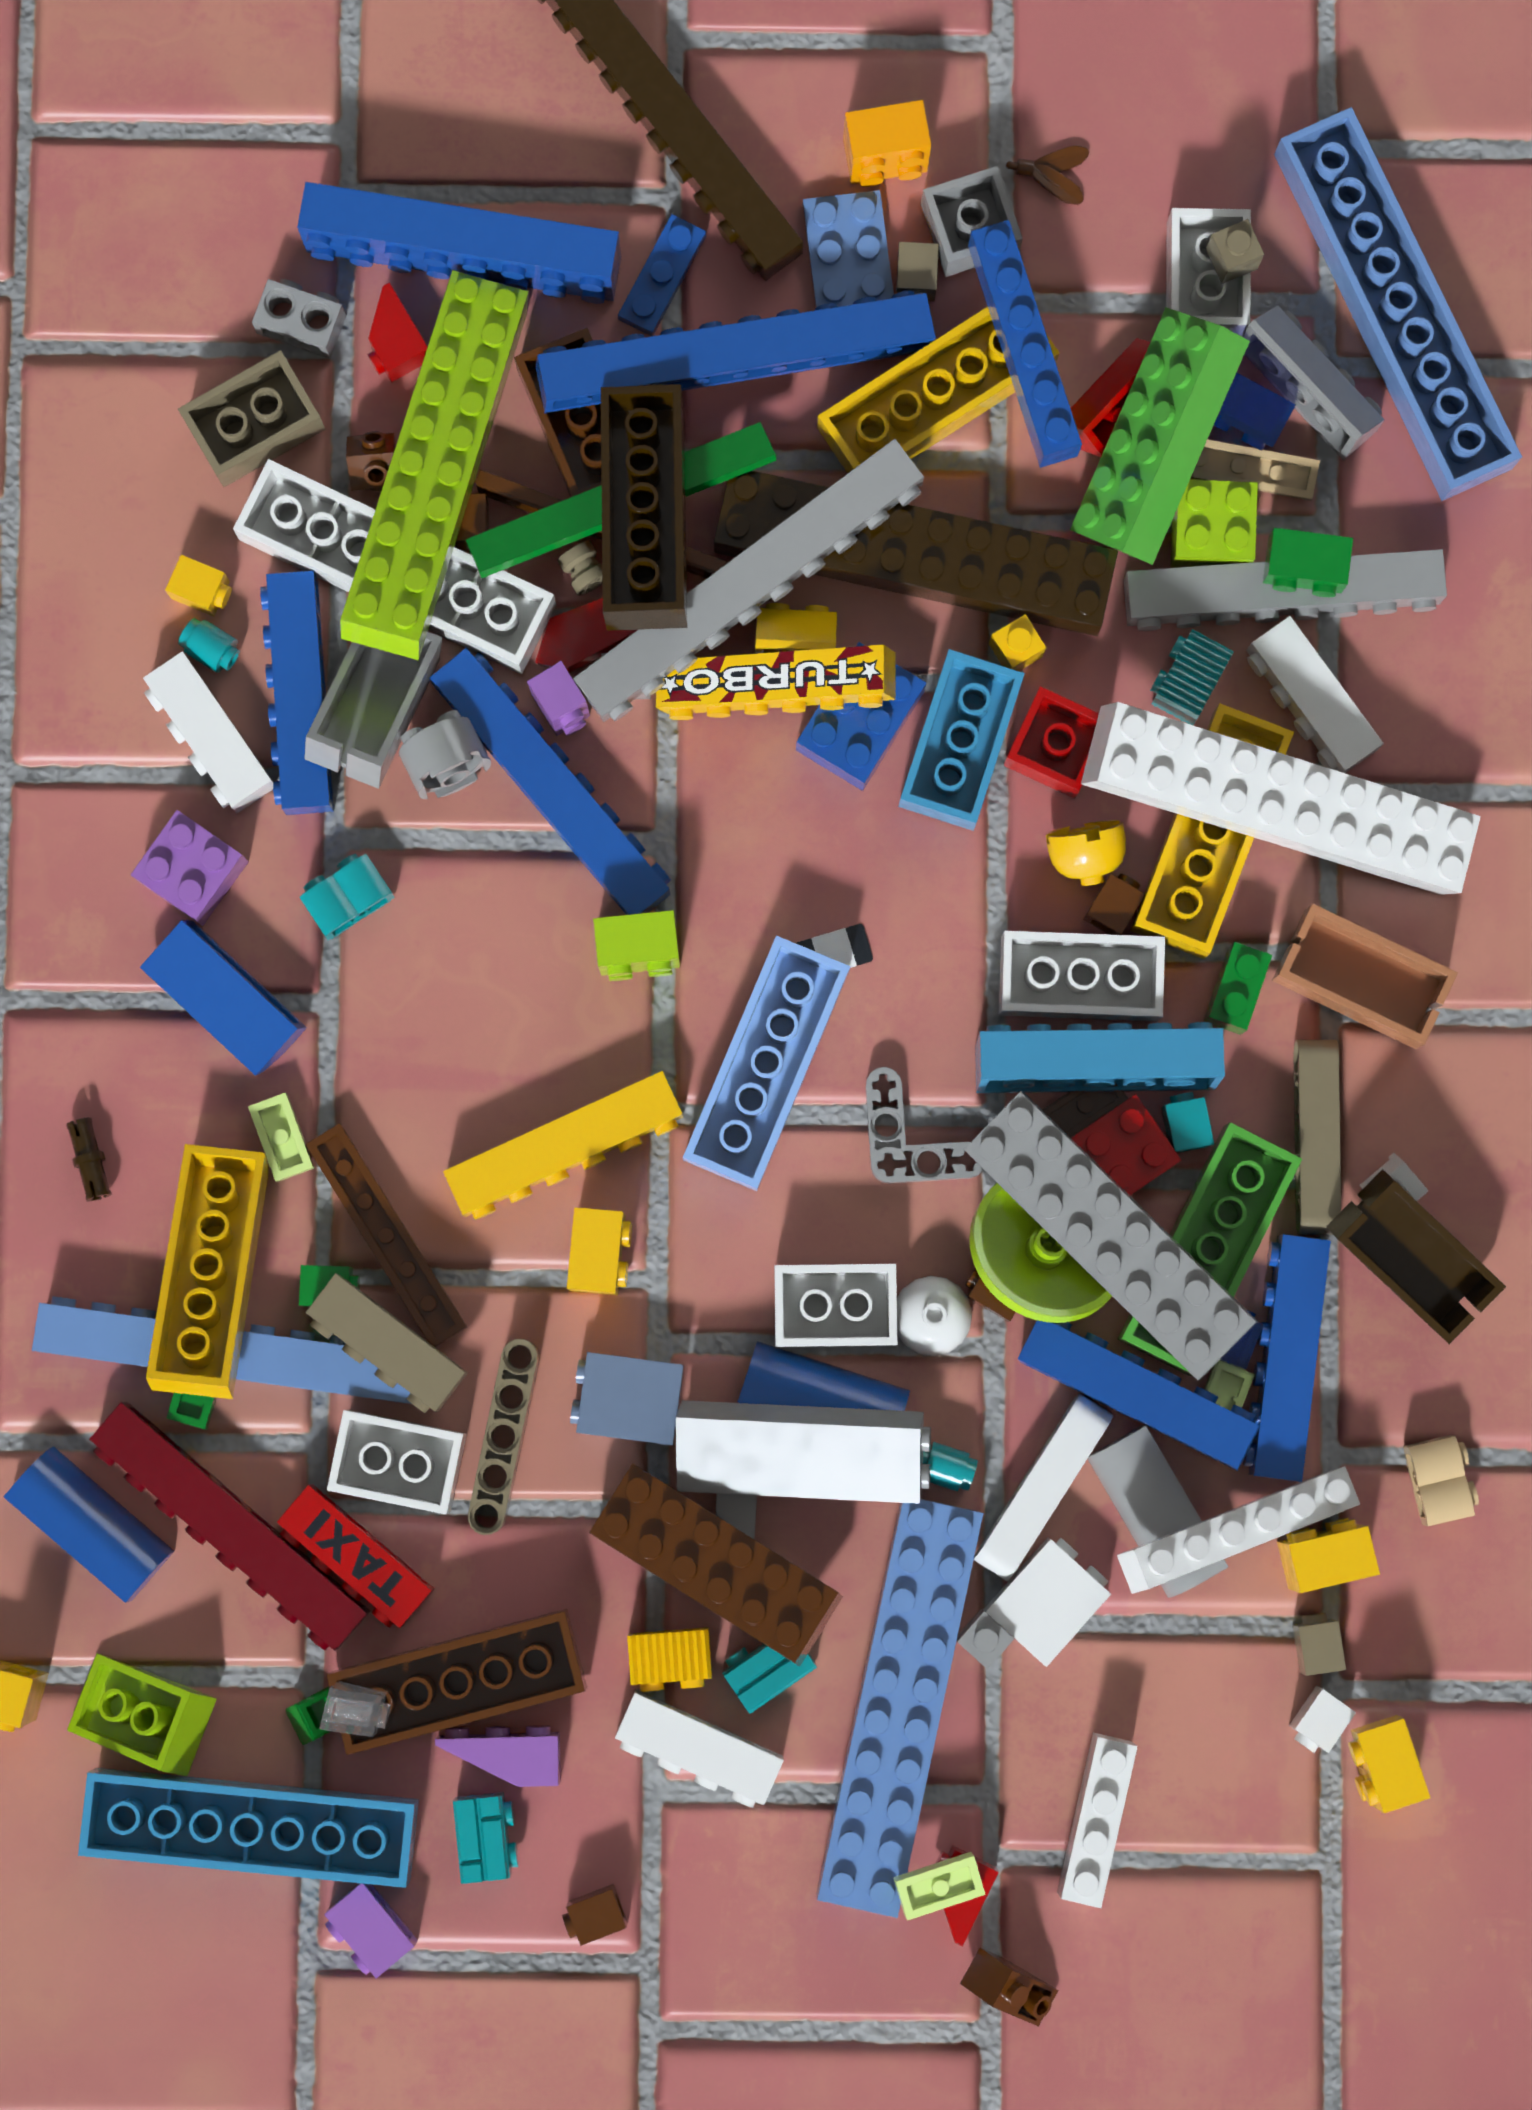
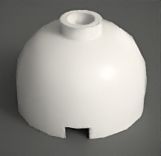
(933, 1316)

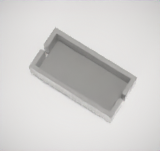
(369, 710)

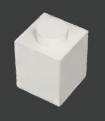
(1321, 1720)

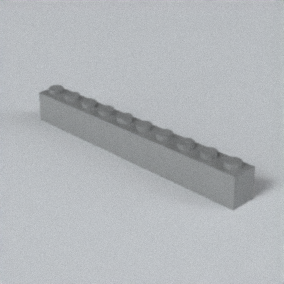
(752, 579)

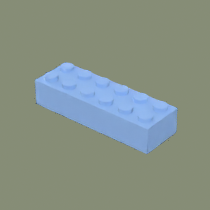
(766, 1063)

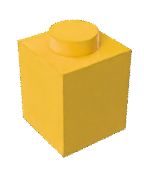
(199, 586)
(1017, 644)

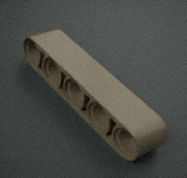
(1316, 1135)
(493, 1454)

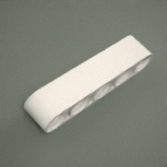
(1043, 1487)

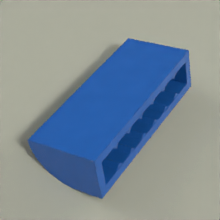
(223, 997)
(796, 1380)
(89, 1524)

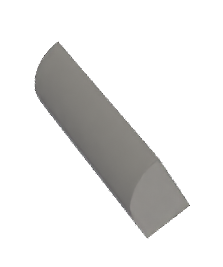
(1148, 1497)

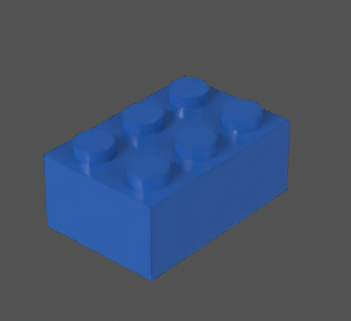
(857, 738)

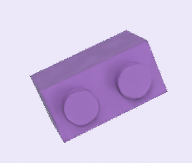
(559, 699)
(369, 1929)

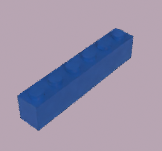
(1024, 343)
(298, 687)
(1288, 1356)
(1139, 1393)

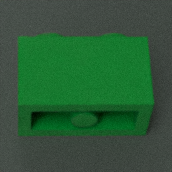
(1307, 562)
(1237, 988)

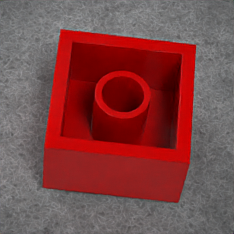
(1054, 742)
(1128, 1145)

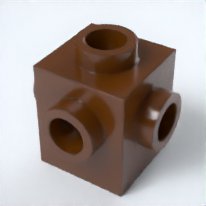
(369, 459)

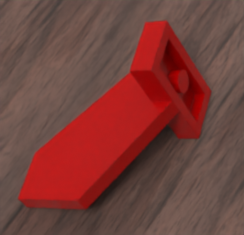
(578, 637)

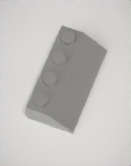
(1311, 381)

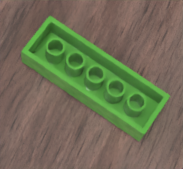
(1159, 434)
(1225, 1217)

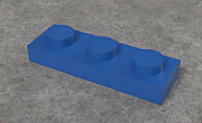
(662, 275)

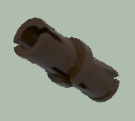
(88, 1159)

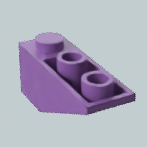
(515, 1757)

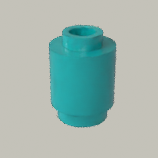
(209, 645)
(950, 1467)

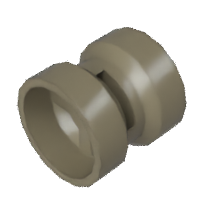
(584, 569)

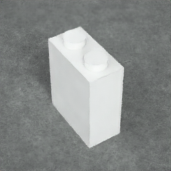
(1048, 1600)

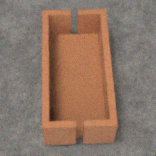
(1364, 976)

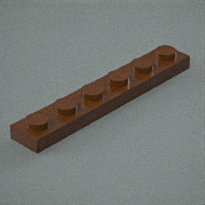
(386, 1235)

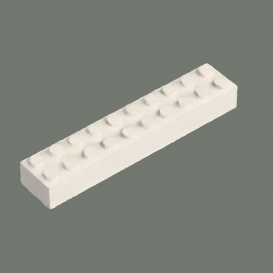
(1280, 799)

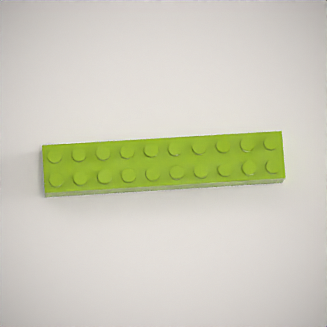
(434, 466)

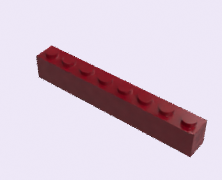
(228, 1525)

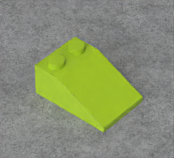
(142, 1715)

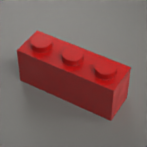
(1101, 404)

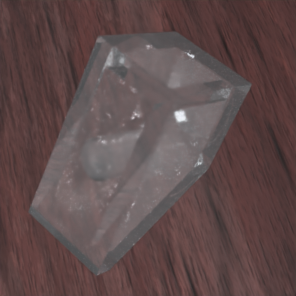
(354, 1710)

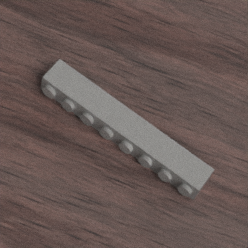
(1238, 592)

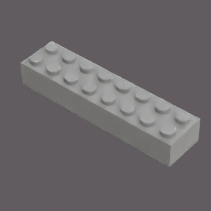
(1110, 1235)

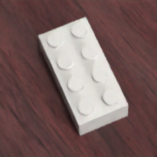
(1081, 976)

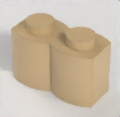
(1440, 1480)

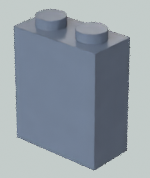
(627, 1398)

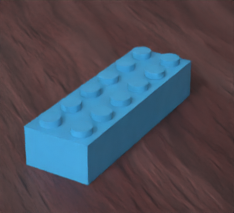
(1097, 1059)

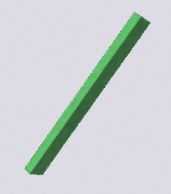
(582, 513)

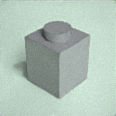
(984, 1638)

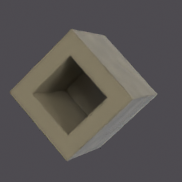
(1234, 251)
(917, 268)
(1318, 1645)

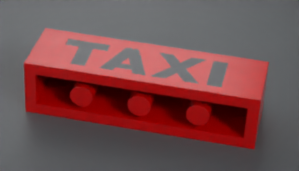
(355, 1556)

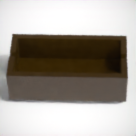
(1415, 1256)

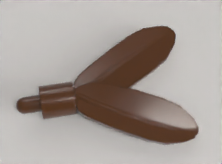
(1047, 172)

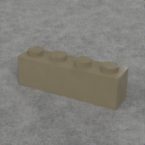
(386, 1343)

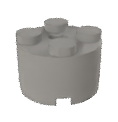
(443, 755)

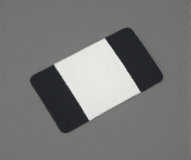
(844, 945)

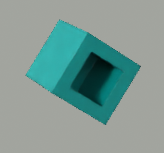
(1187, 1123)

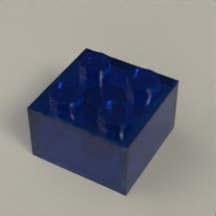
(1254, 411)

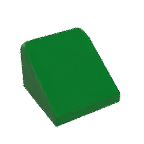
(307, 1716)

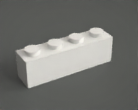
(1313, 697)
(208, 732)
(699, 1748)
(1097, 1820)

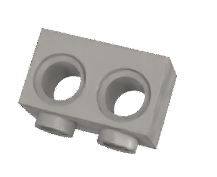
(294, 326)

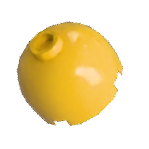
(1088, 850)

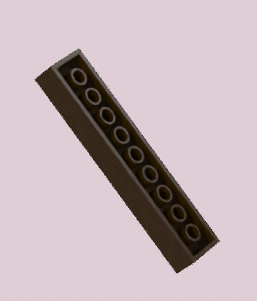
(938, 556)

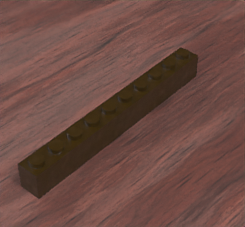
(681, 132)

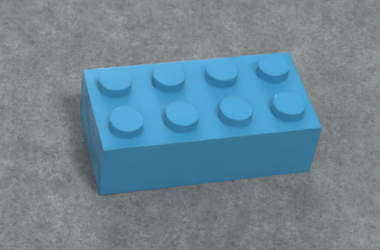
(961, 740)

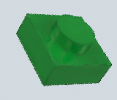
(191, 1409)

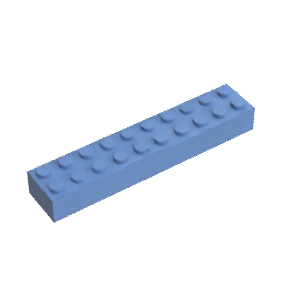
(1397, 304)
(899, 1706)

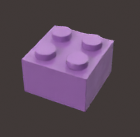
(189, 867)

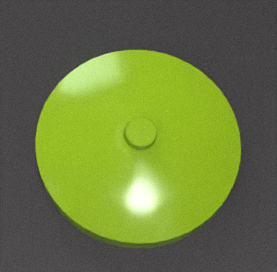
(1027, 1265)

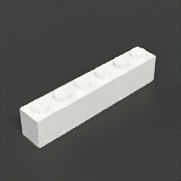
(1238, 1530)

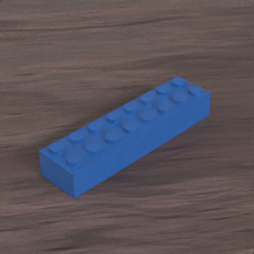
(462, 239)

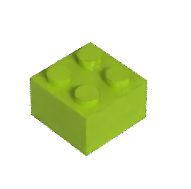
(1215, 524)
(636, 944)

